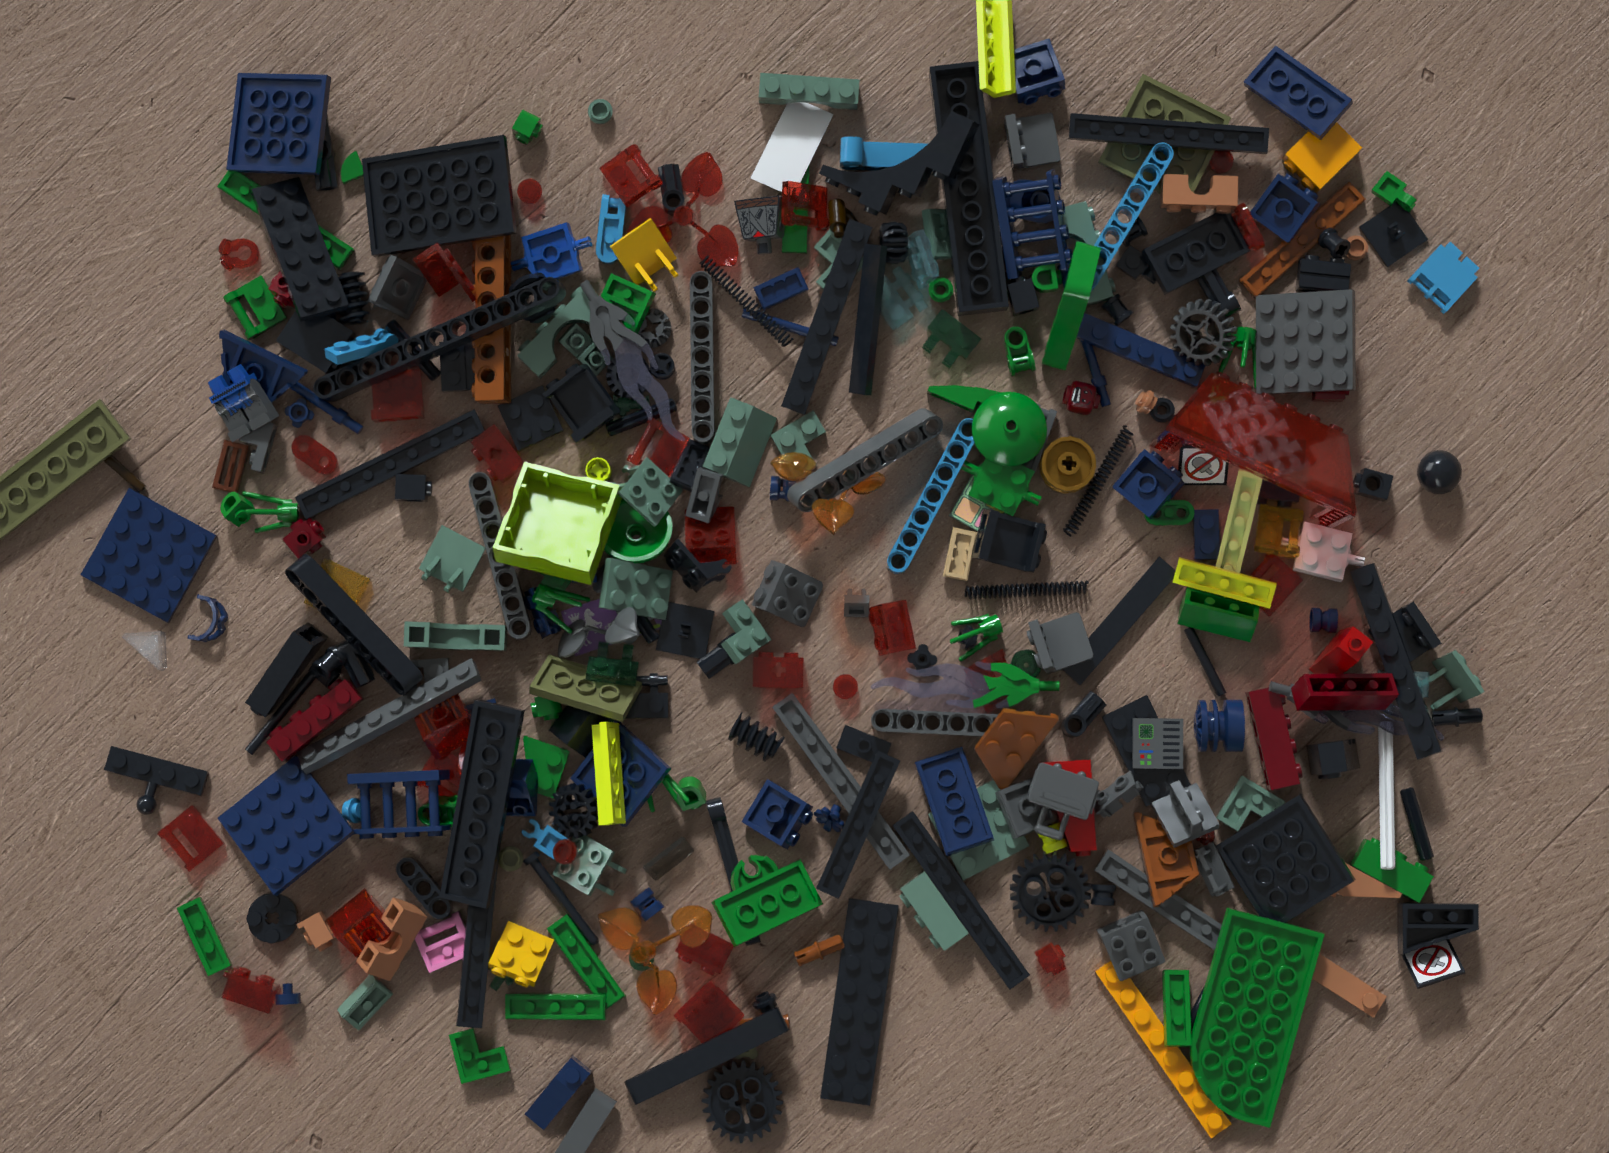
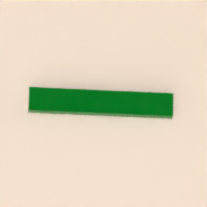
(240, 187)

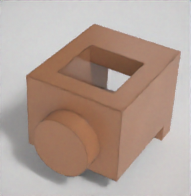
(317, 931)

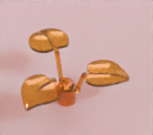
(830, 513)
(621, 929)

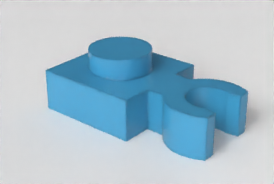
(545, 838)

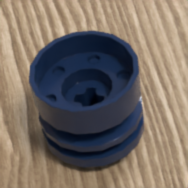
(1220, 725)

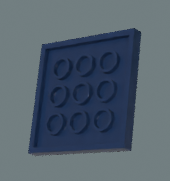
(278, 123)
(148, 555)
(286, 826)

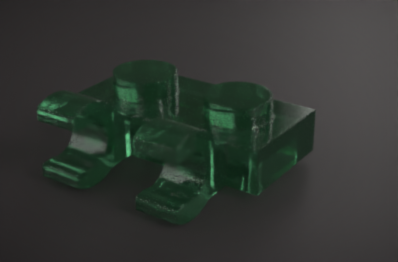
(954, 335)
(612, 670)

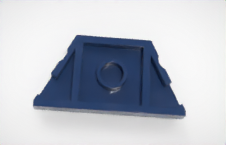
(272, 371)

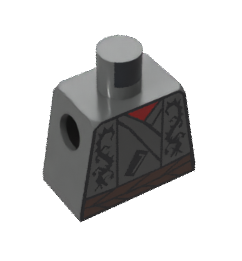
(760, 221)

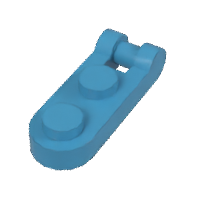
(609, 228)

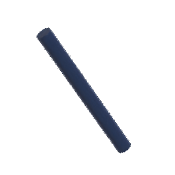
(787, 326)

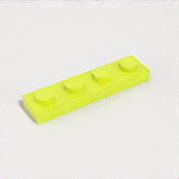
(1224, 582)

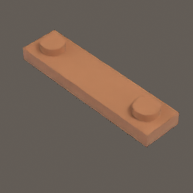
(1348, 986)

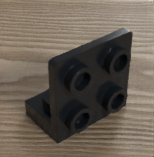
(1414, 630)

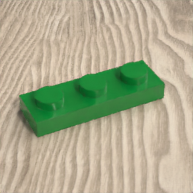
(204, 936)
(1176, 1008)

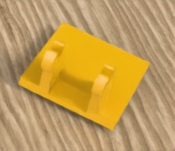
(644, 253)

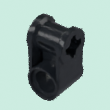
(328, 666)

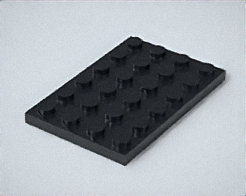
(439, 196)

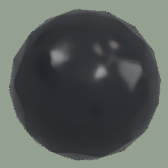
(1439, 472)

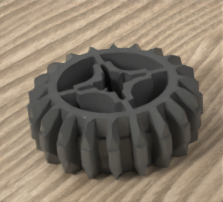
(1221, 340)

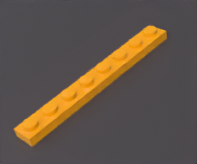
(1169, 1058)

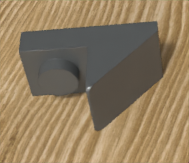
(263, 439)
(704, 495)

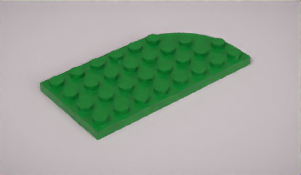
(1252, 1012)

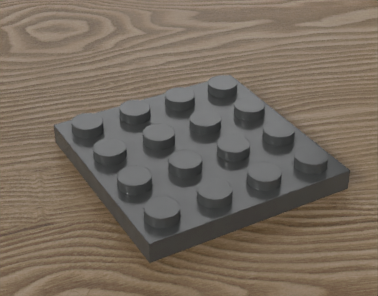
(1305, 342)

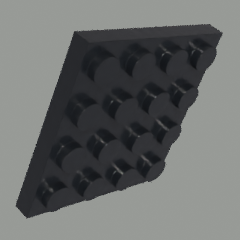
(1285, 861)

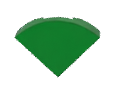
(351, 168)

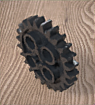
(1029, 899)
(719, 1106)

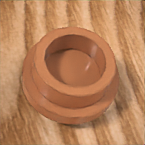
(1358, 248)
(1145, 402)

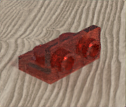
(891, 627)

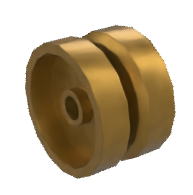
(1077, 454)

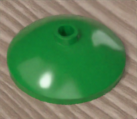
(1004, 445)
(630, 523)

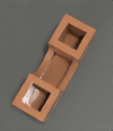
(1177, 195)
(384, 957)

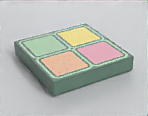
(969, 509)

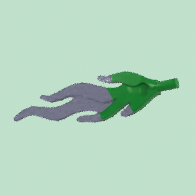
(977, 687)

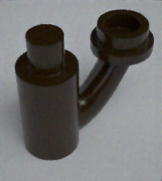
(839, 217)

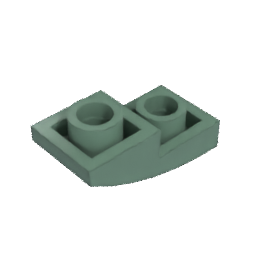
(583, 348)

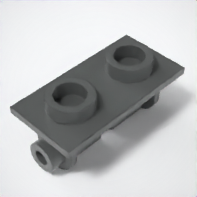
(1123, 787)
(1213, 869)

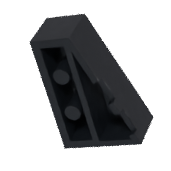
(1430, 923)

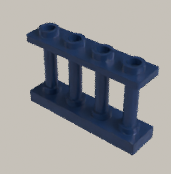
(1008, 215)
(387, 782)

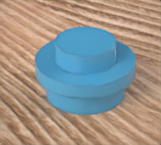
(351, 810)

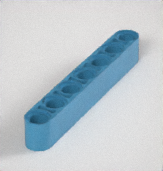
(1130, 208)
(926, 506)

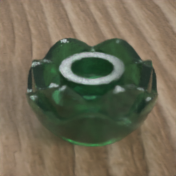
(1026, 656)

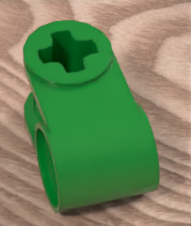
(1018, 353)
(446, 810)

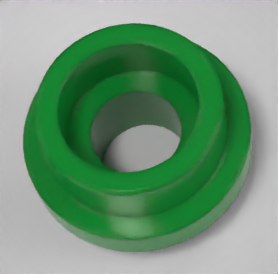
(940, 282)

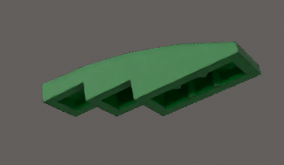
(961, 396)

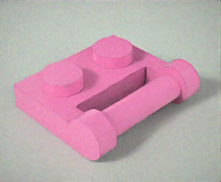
(444, 951)

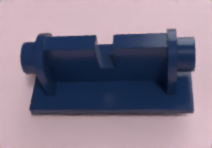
(542, 623)

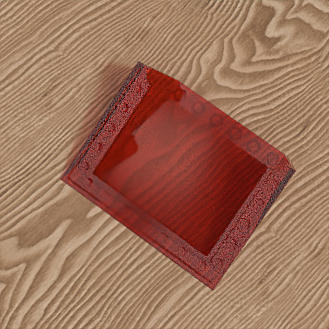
(1267, 442)

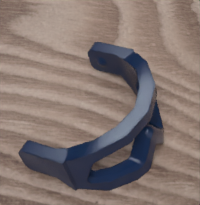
(215, 622)

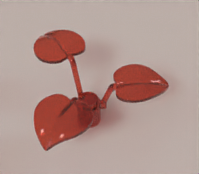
(702, 177)

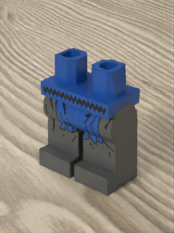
(242, 404)

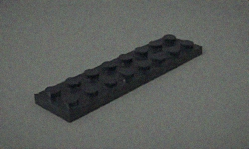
(482, 803)
(859, 1001)

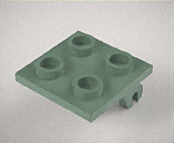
(648, 491)
(451, 559)
(1458, 675)
(588, 866)

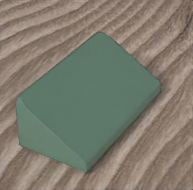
(364, 1002)

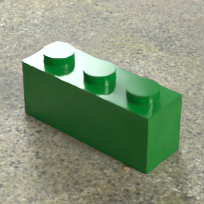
(1218, 614)
(1404, 878)

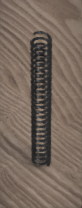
(745, 302)
(1097, 482)
(1067, 585)

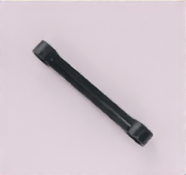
(725, 843)

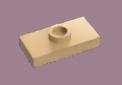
(959, 554)

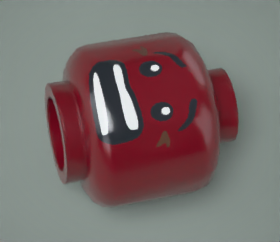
(1081, 397)

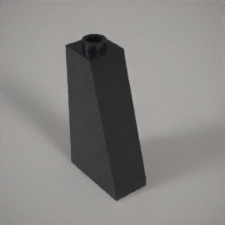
(286, 669)

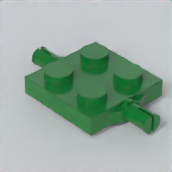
(1001, 485)

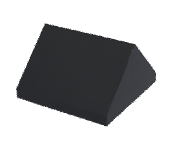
(575, 728)

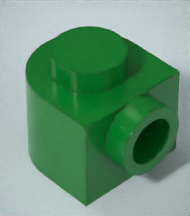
(526, 127)
(1046, 278)
(234, 508)
(546, 708)
(694, 791)

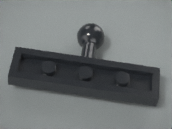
(156, 773)

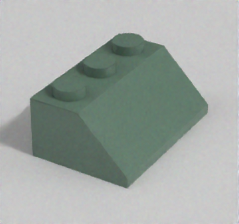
(740, 442)

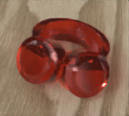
(228, 246)

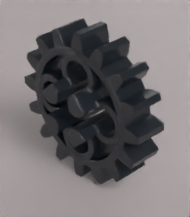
(568, 822)

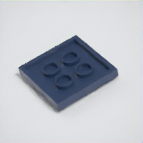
(640, 772)

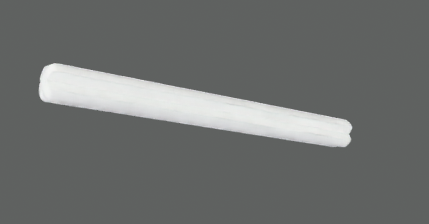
(1386, 800)

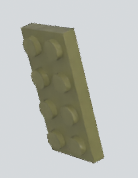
(567, 684)

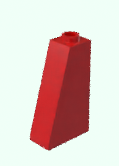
(1341, 652)
(1079, 833)

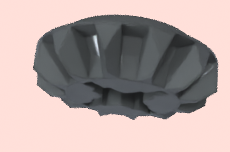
(662, 331)

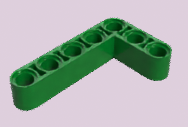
(1071, 305)

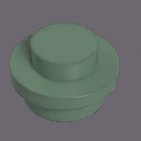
(600, 111)

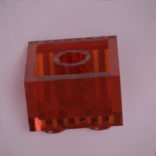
(445, 726)
(359, 922)

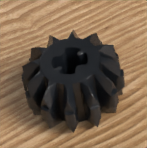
(896, 238)

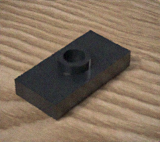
(688, 463)
(861, 743)

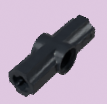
(328, 178)

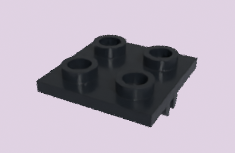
(694, 574)

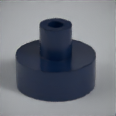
(287, 996)

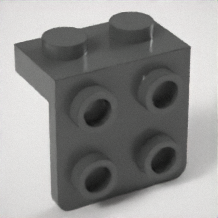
(787, 593)
(1060, 642)

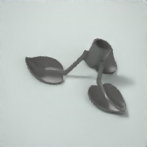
(621, 629)

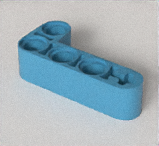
(874, 155)

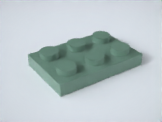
(636, 587)

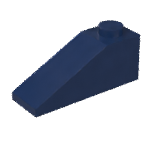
(558, 1092)

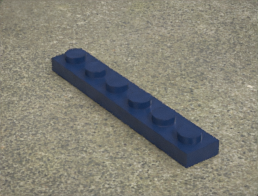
(1139, 350)

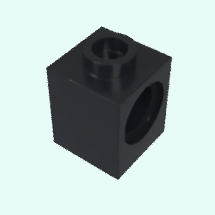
(1022, 296)
(1383, 484)
(412, 488)

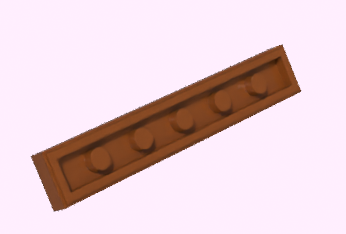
(1287, 254)

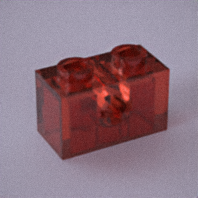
(492, 440)
(766, 679)

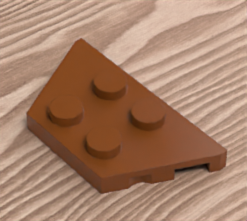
(1012, 742)
(1165, 866)

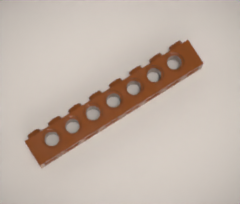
(500, 388)

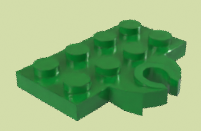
(765, 899)

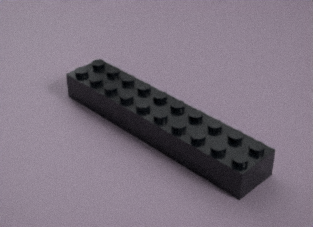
(970, 197)

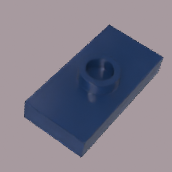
(781, 288)

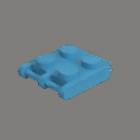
(1445, 276)

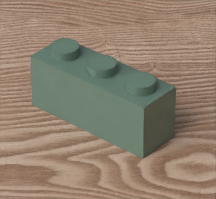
(932, 911)

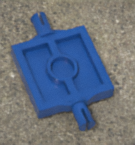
(552, 252)

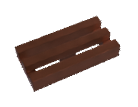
(236, 446)

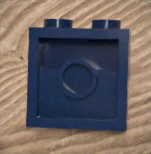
(1037, 72)
(1285, 207)
(1149, 483)
(778, 814)

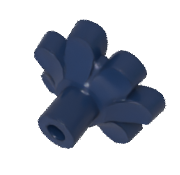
(830, 818)

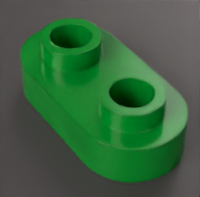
(1168, 514)

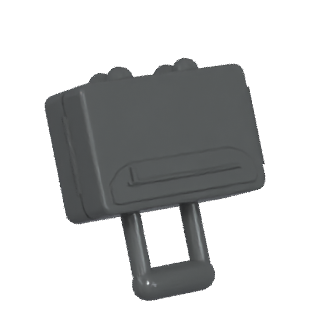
(1062, 792)

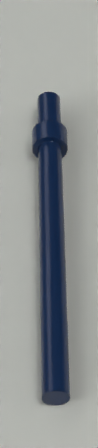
(1098, 379)
(338, 415)

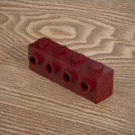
(1344, 691)
(315, 720)
(1273, 738)

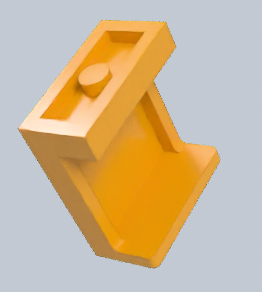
(1321, 159)

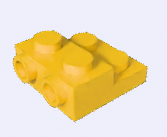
(520, 954)

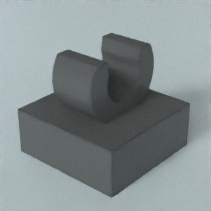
(856, 604)

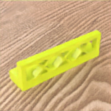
(996, 47)
(608, 773)

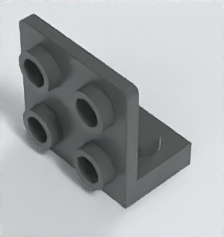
(1031, 140)
(1131, 945)

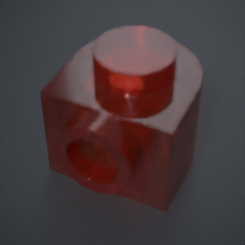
(1051, 958)

